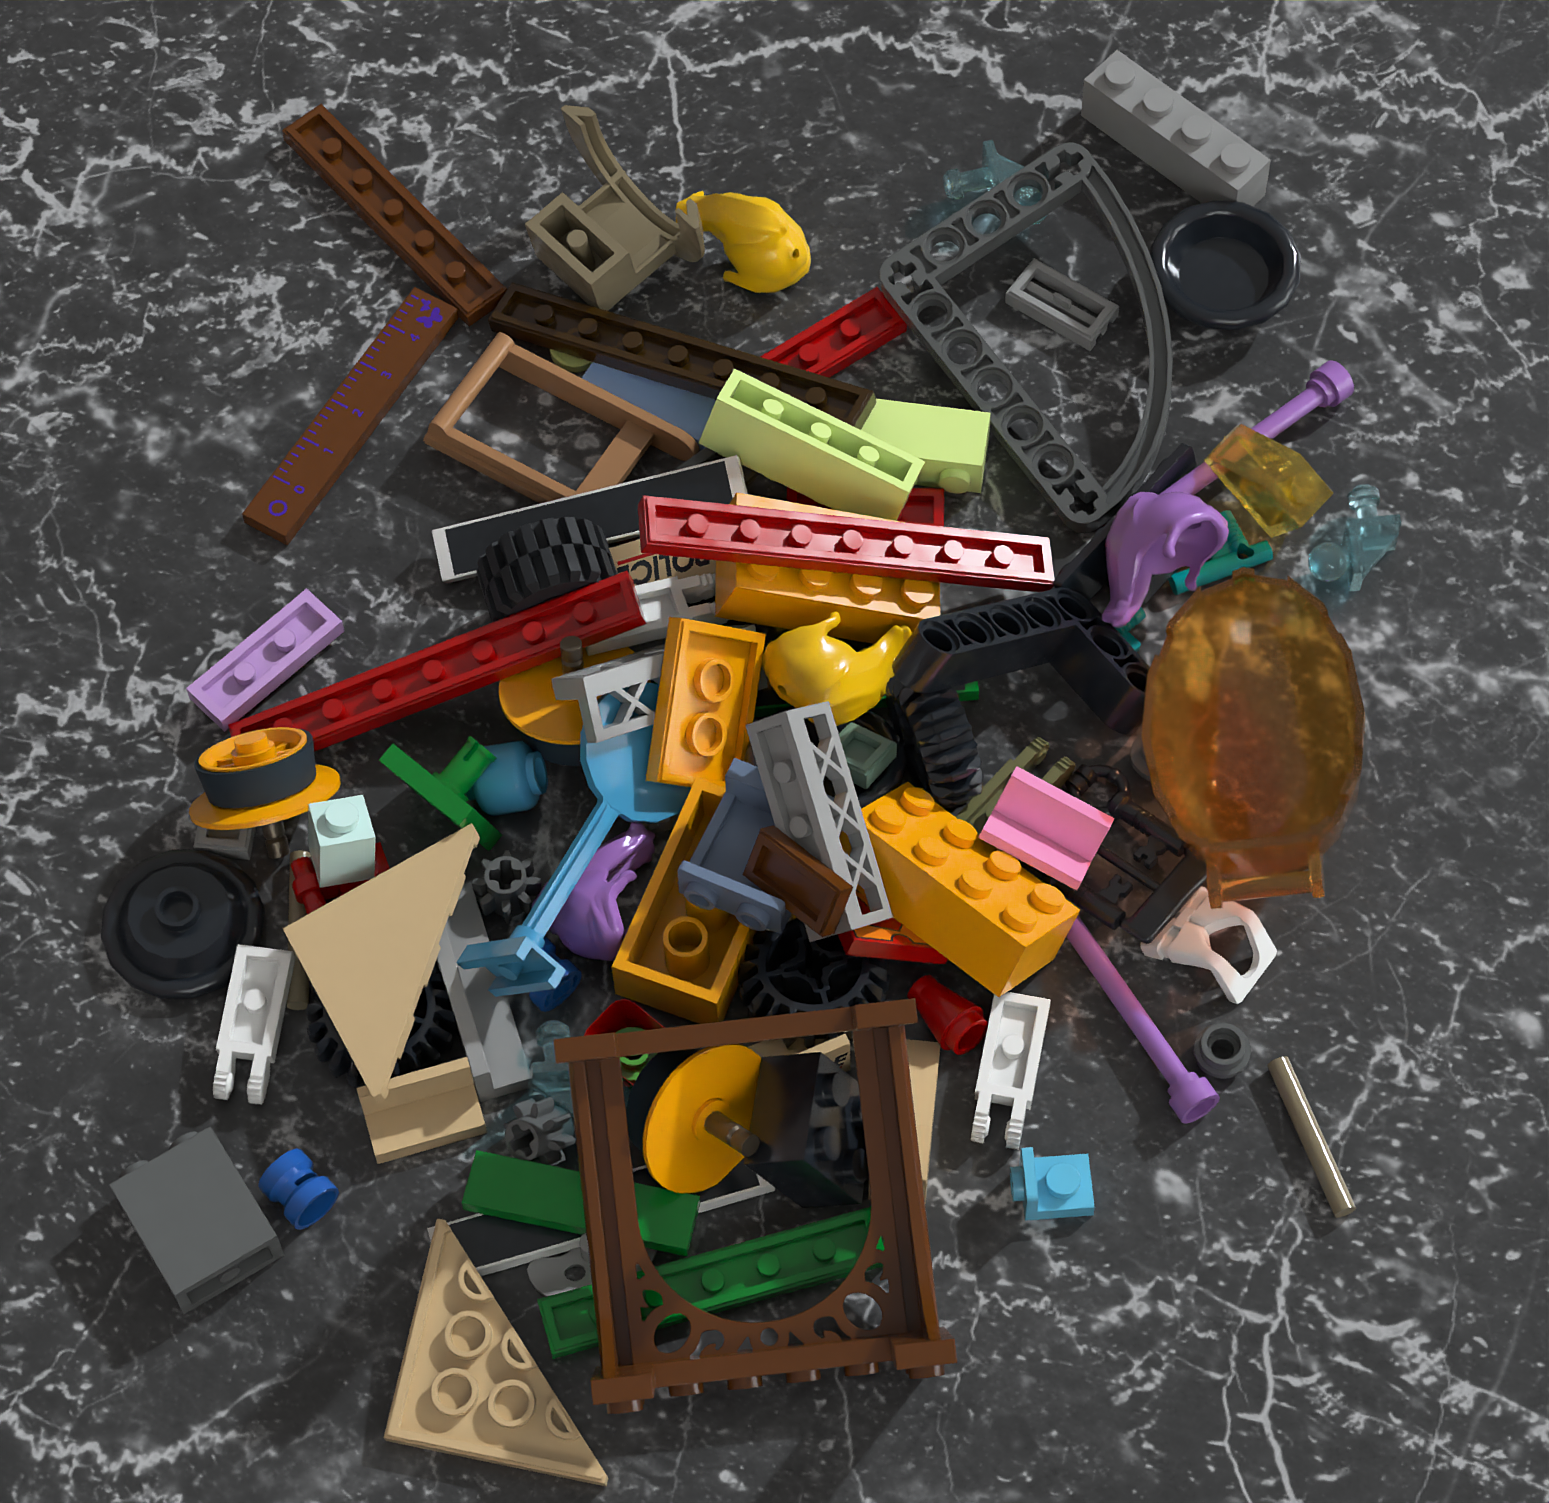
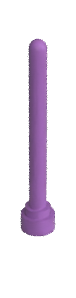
(1327, 387)
(1189, 1094)

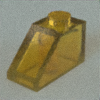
(1268, 480)

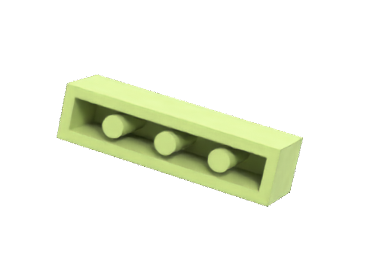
(946, 438)
(809, 450)

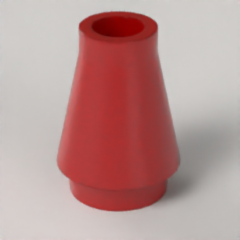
(950, 1017)

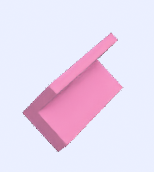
(1046, 828)

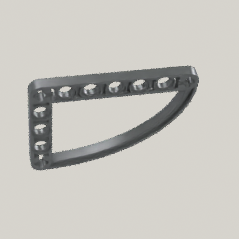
(930, 274)

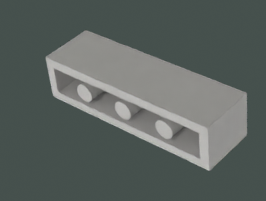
(1172, 134)

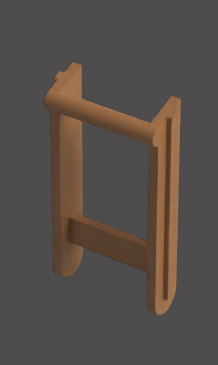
(637, 426)

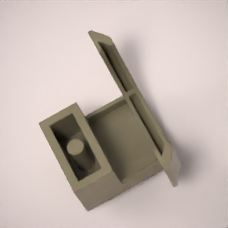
(615, 233)

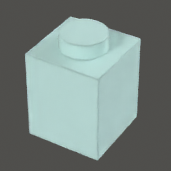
(341, 841)

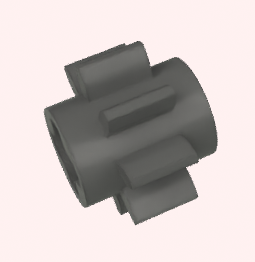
(507, 871)
(539, 1132)

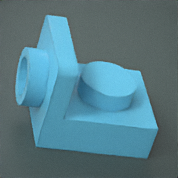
(1052, 1185)

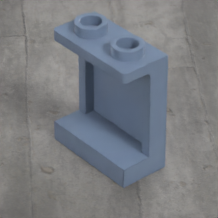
(718, 864)

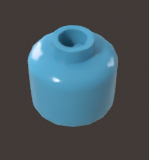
(511, 781)

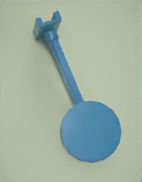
(617, 778)

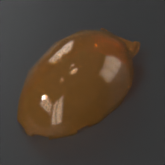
(1255, 735)

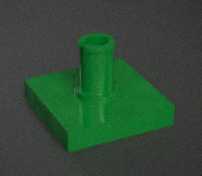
(448, 789)

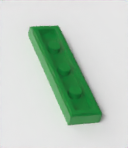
(553, 1200)

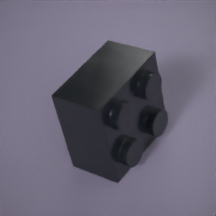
(809, 1130)

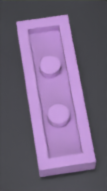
(265, 659)

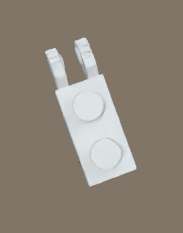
(665, 600)
(253, 1018)
(1010, 1062)

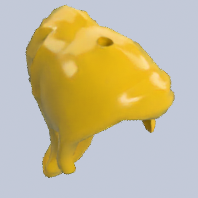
(756, 238)
(814, 668)

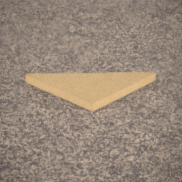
(378, 949)
(472, 1382)

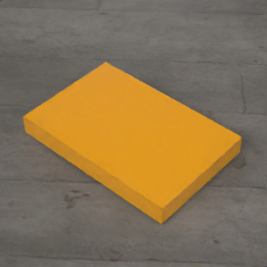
(703, 701)

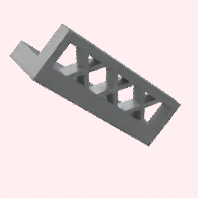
(610, 678)
(794, 787)
(481, 1018)

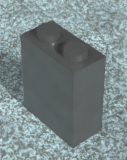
(196, 1218)

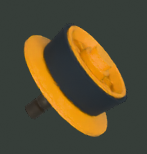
(531, 705)
(261, 782)
(694, 1114)

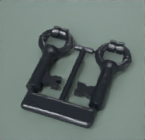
(1166, 897)

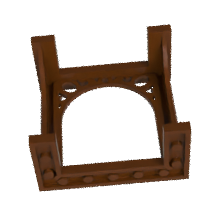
(627, 1350)

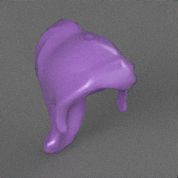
(1157, 537)
(590, 916)

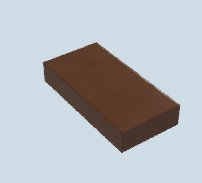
(799, 879)

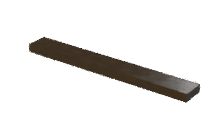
(663, 353)

